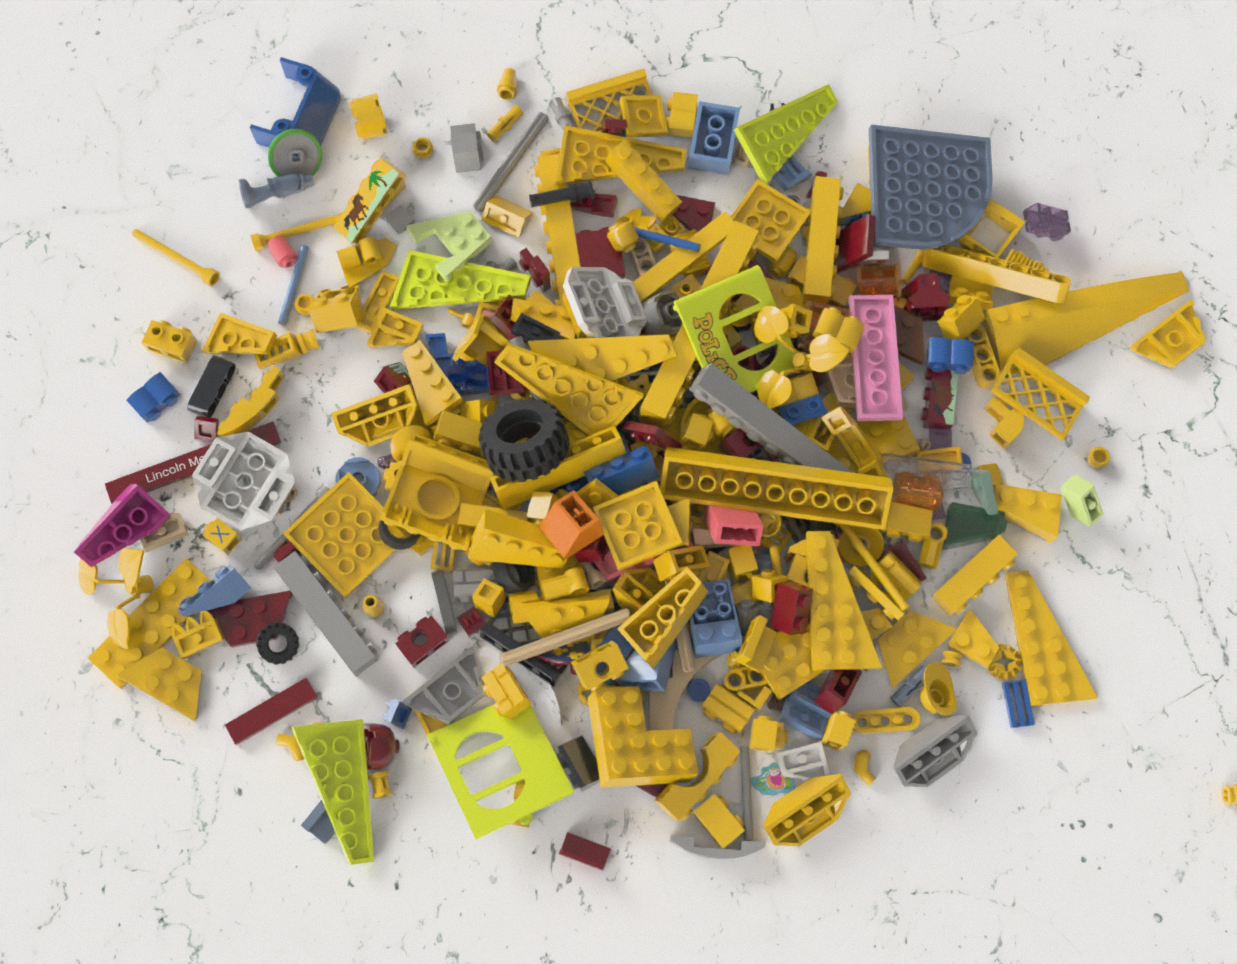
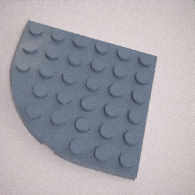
(927, 185)

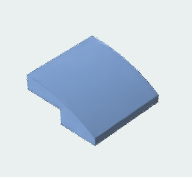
(803, 713)

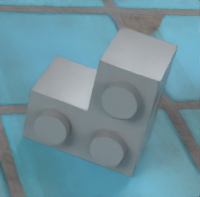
(466, 147)

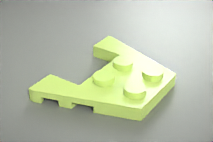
(459, 233)

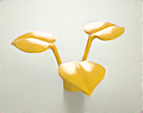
(824, 349)
(129, 565)

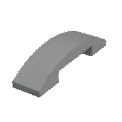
(687, 845)

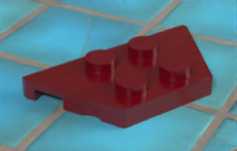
(247, 616)

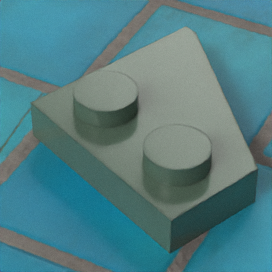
(983, 489)

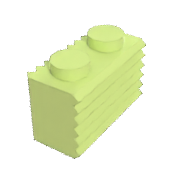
(1082, 500)

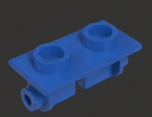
(803, 410)

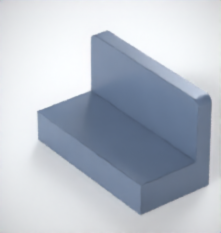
(319, 823)

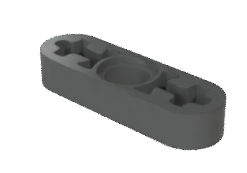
(444, 602)

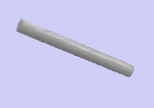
(746, 793)

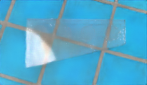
(951, 474)

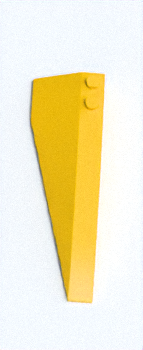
(1055, 329)

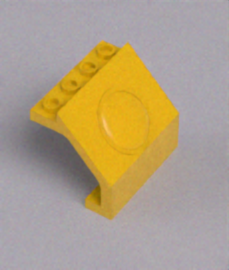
(431, 489)

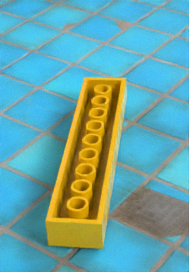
(677, 372)
(776, 488)

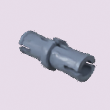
(909, 687)

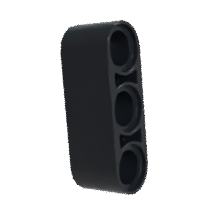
(211, 386)

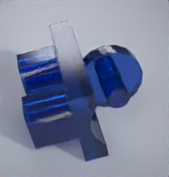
(467, 379)

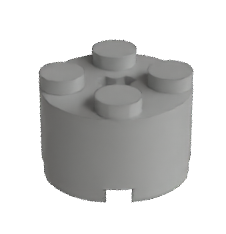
(661, 315)

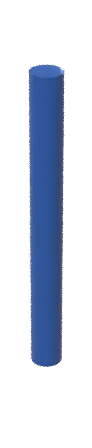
(668, 240)

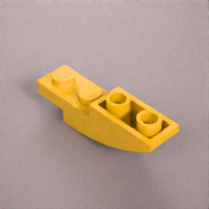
(247, 413)

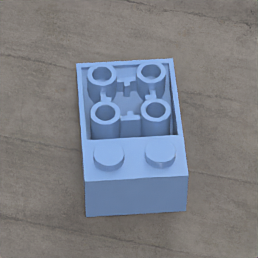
(715, 622)

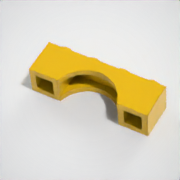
(717, 755)

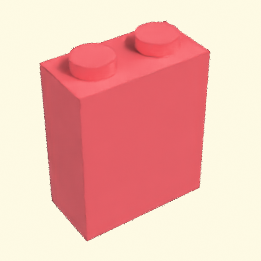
(733, 526)

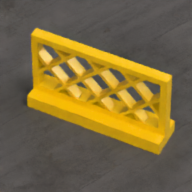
(602, 90)
(1046, 381)

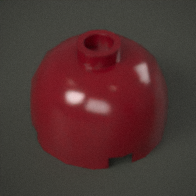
(379, 746)

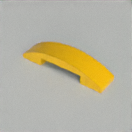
(854, 441)

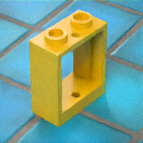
(1001, 217)

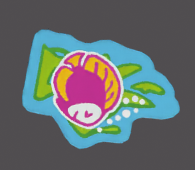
(772, 782)

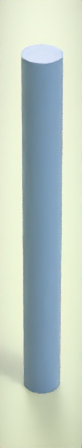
(293, 285)

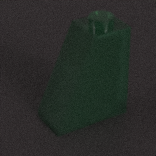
(971, 525)

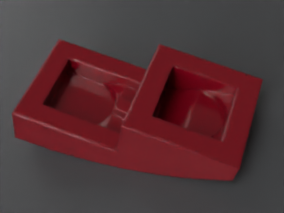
(601, 205)

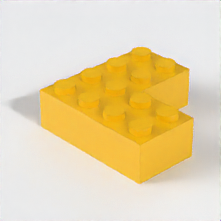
(628, 751)

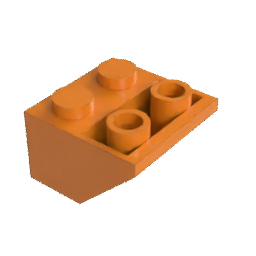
(570, 525)

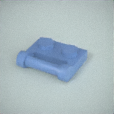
(788, 177)

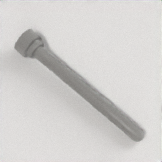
(266, 557)

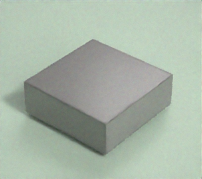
(399, 219)

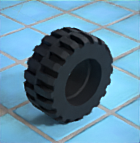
(527, 458)

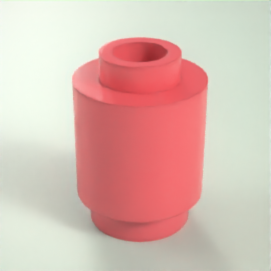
(282, 252)

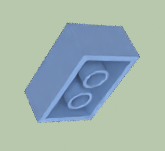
(713, 138)

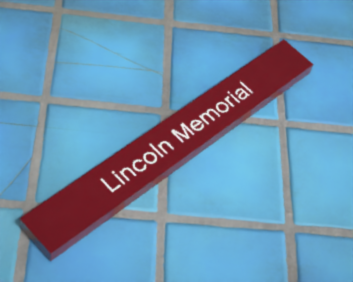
(178, 467)

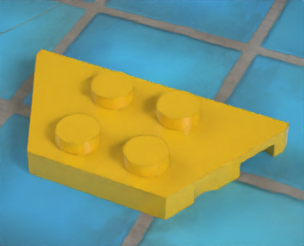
(782, 293)
(1172, 338)
(562, 614)
(910, 643)
(166, 680)

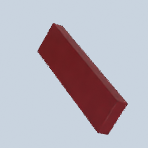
(271, 711)

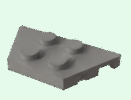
(450, 690)

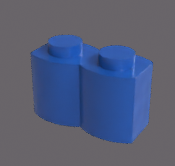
(950, 355)
(153, 397)

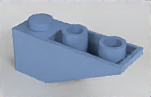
(220, 591)

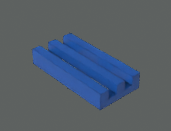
(1026, 701)

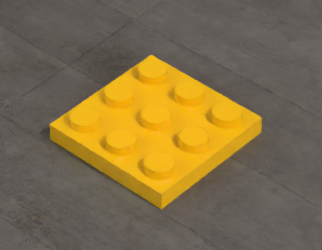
(773, 216)
(637, 526)

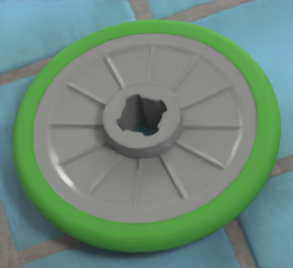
(293, 142)

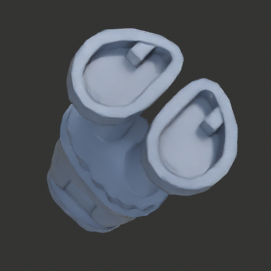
(277, 186)

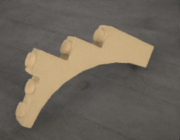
(664, 703)

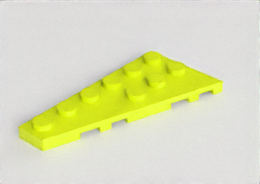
(779, 133)
(424, 287)
(339, 769)

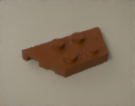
(909, 335)

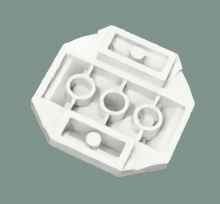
(602, 303)
(236, 458)

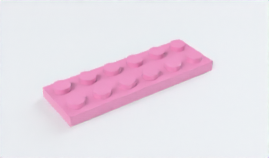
(876, 359)

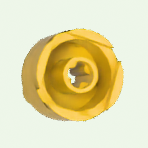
(369, 117)

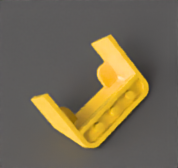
(482, 338)

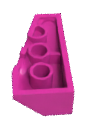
(125, 522)

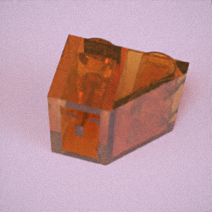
(879, 279)
(917, 491)

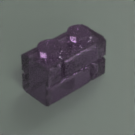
(1046, 221)

